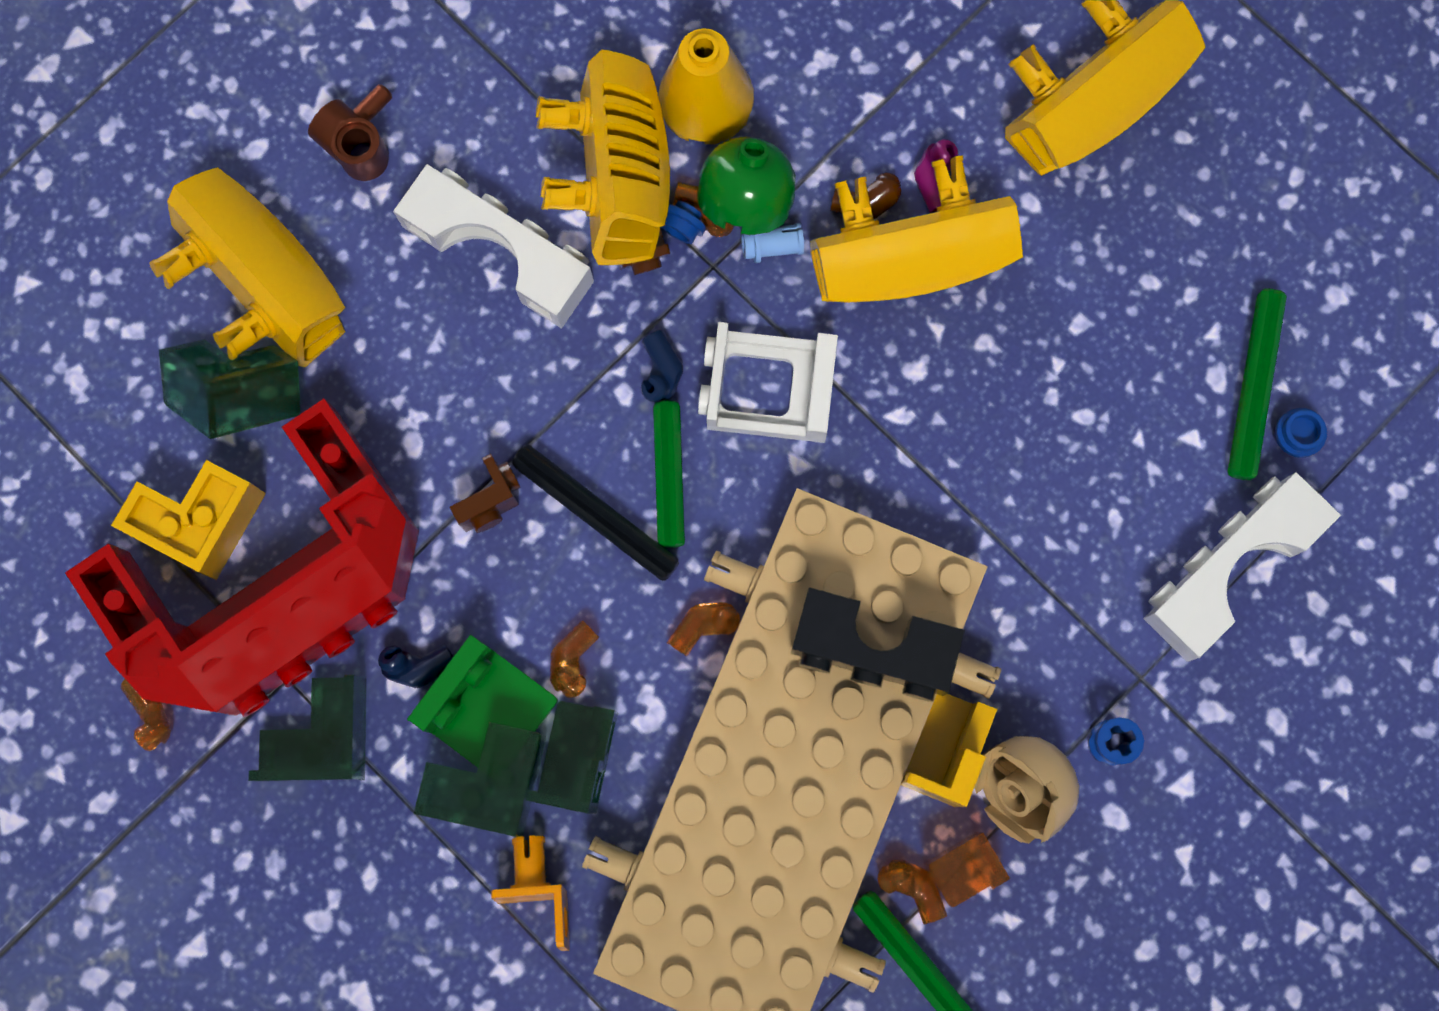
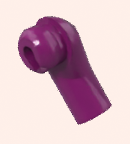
(925, 174)

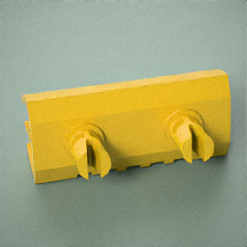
(1109, 89)
(624, 158)
(918, 252)
(257, 262)

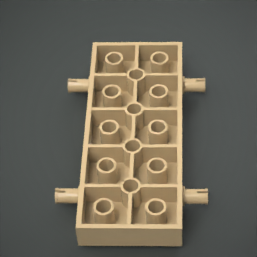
(784, 778)

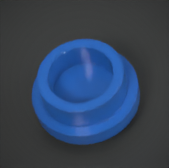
(684, 222)
(1301, 432)

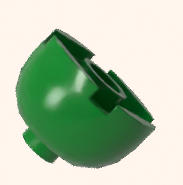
(747, 185)

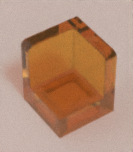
(966, 869)

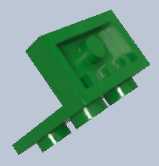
(478, 690)

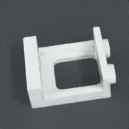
(810, 390)

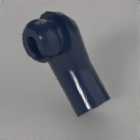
(665, 371)
(412, 669)

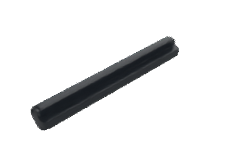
(595, 512)

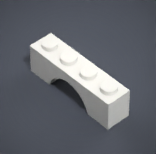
(446, 213)
(1197, 608)

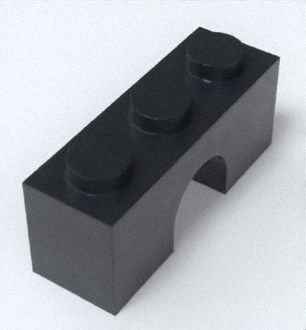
(920, 663)

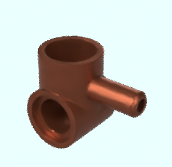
(341, 129)

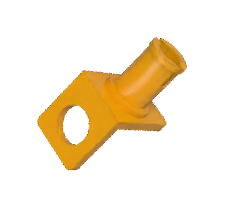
(532, 885)

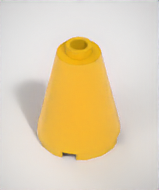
(705, 89)

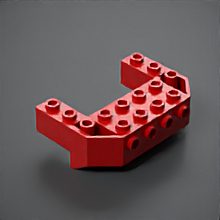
(282, 618)

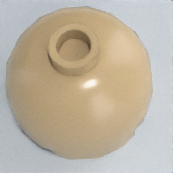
(1028, 788)

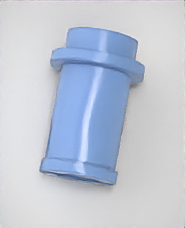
(779, 242)

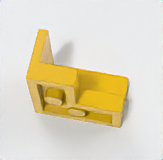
(202, 527)
(950, 750)

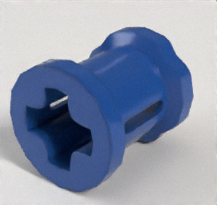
(1129, 749)

